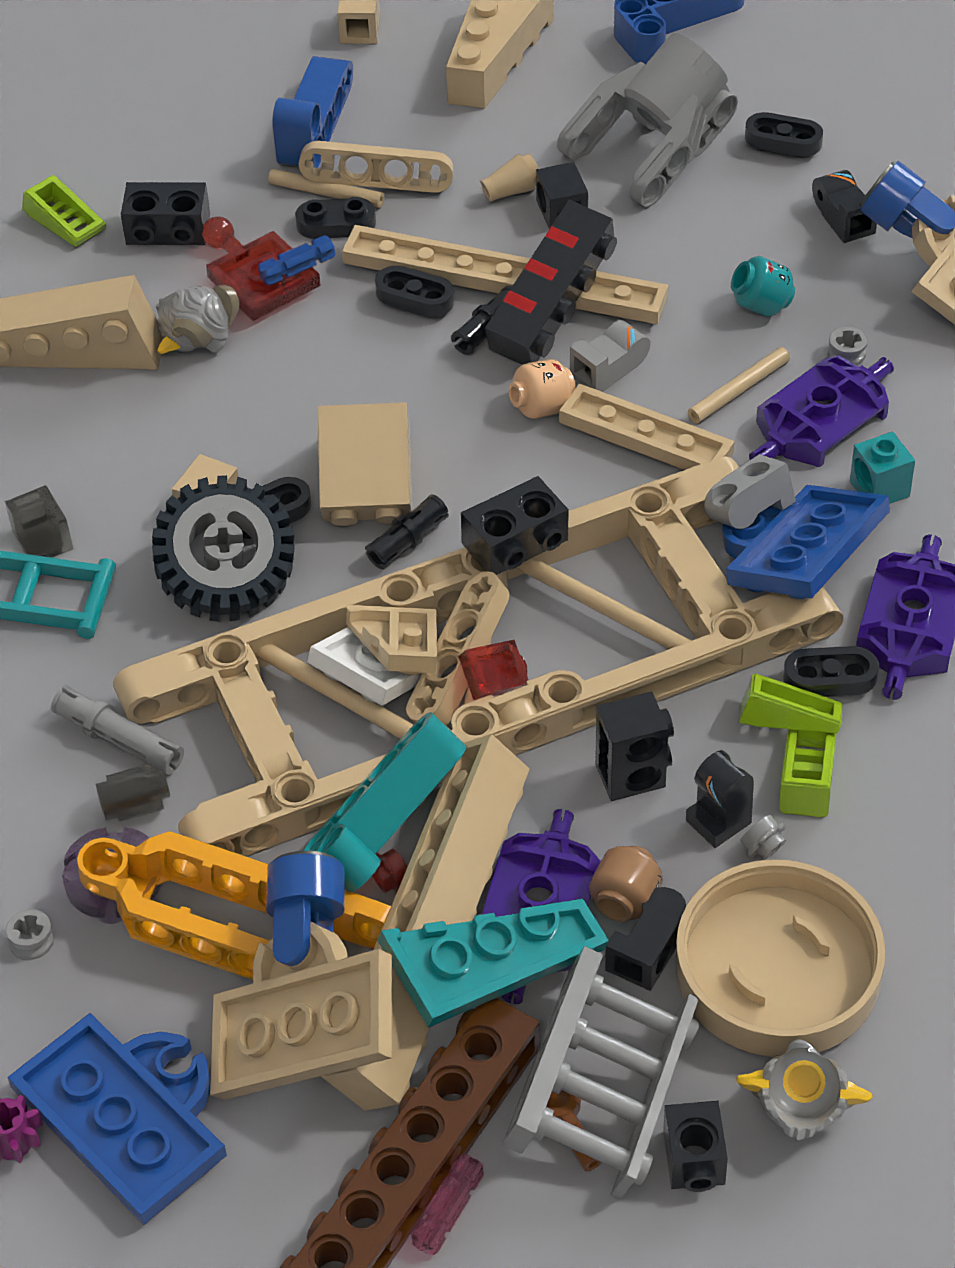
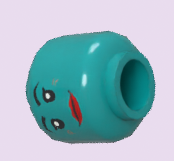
(763, 286)

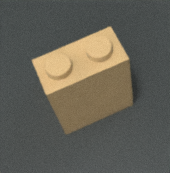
(364, 462)

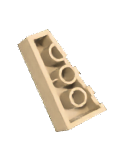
(490, 45)
(81, 327)

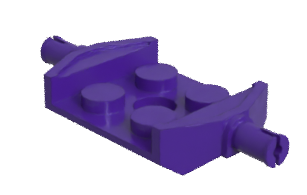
(805, 429)
(905, 638)
(542, 862)

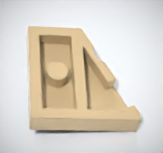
(397, 636)

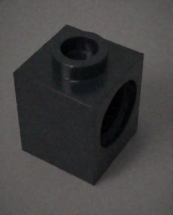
(556, 186)
(695, 1126)

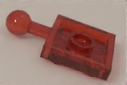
(241, 271)

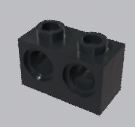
(164, 213)
(514, 526)
(632, 745)

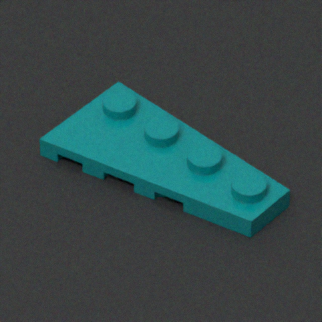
(484, 958)

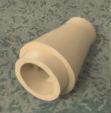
(512, 178)

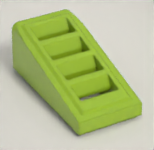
(54, 190)
(787, 707)
(807, 773)

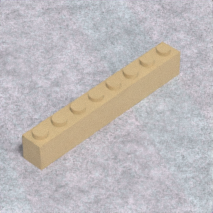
(441, 885)

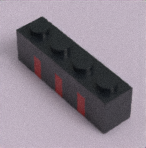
(551, 284)

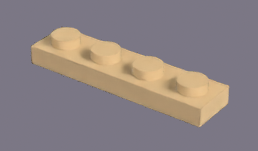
(642, 429)

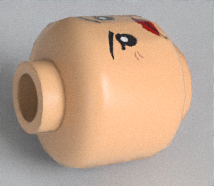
(541, 388)

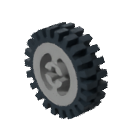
(223, 512)

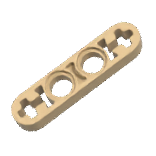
(376, 159)
(479, 606)

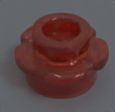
(390, 871)

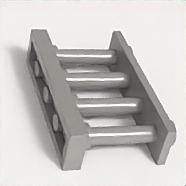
(552, 1074)

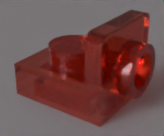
(494, 669)

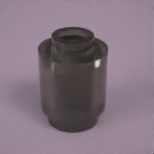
(132, 793)

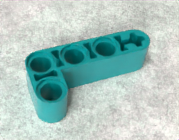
(387, 798)

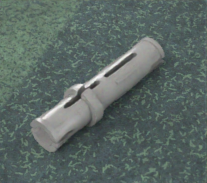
(101, 721)

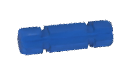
(296, 260)

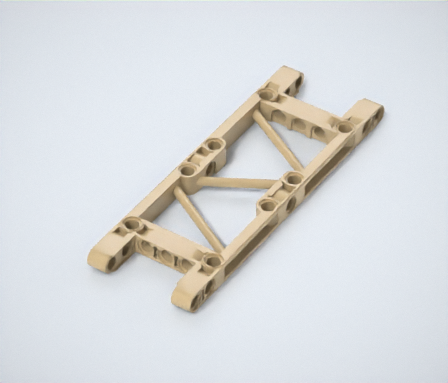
(657, 520)

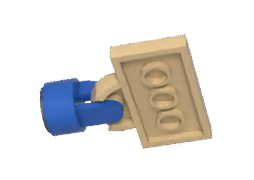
(911, 209)
(308, 1000)

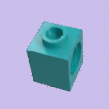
(883, 467)

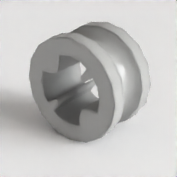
(851, 337)
(29, 948)

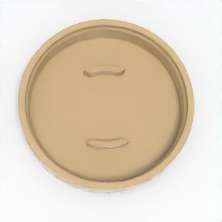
(780, 956)

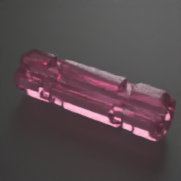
(447, 1204)

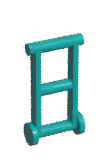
(34, 566)

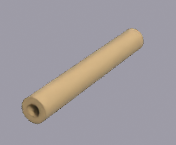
(332, 190)
(738, 385)

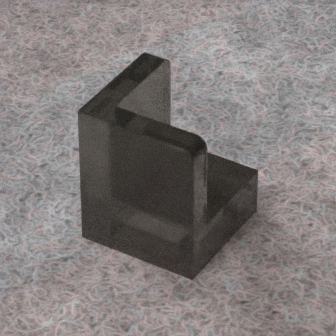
(39, 523)

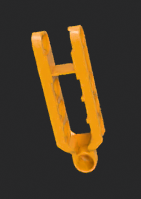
(208, 869)

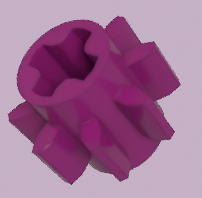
(17, 1128)

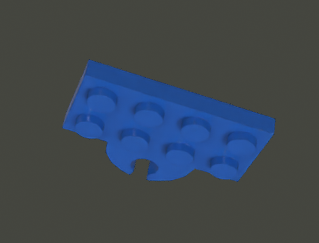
(803, 544)
(125, 1111)

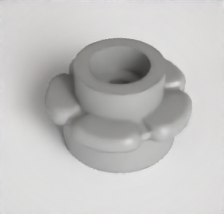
(764, 838)

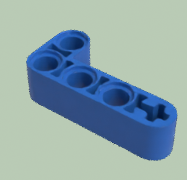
(643, 24)
(313, 110)

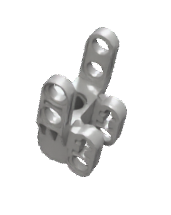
(671, 93)

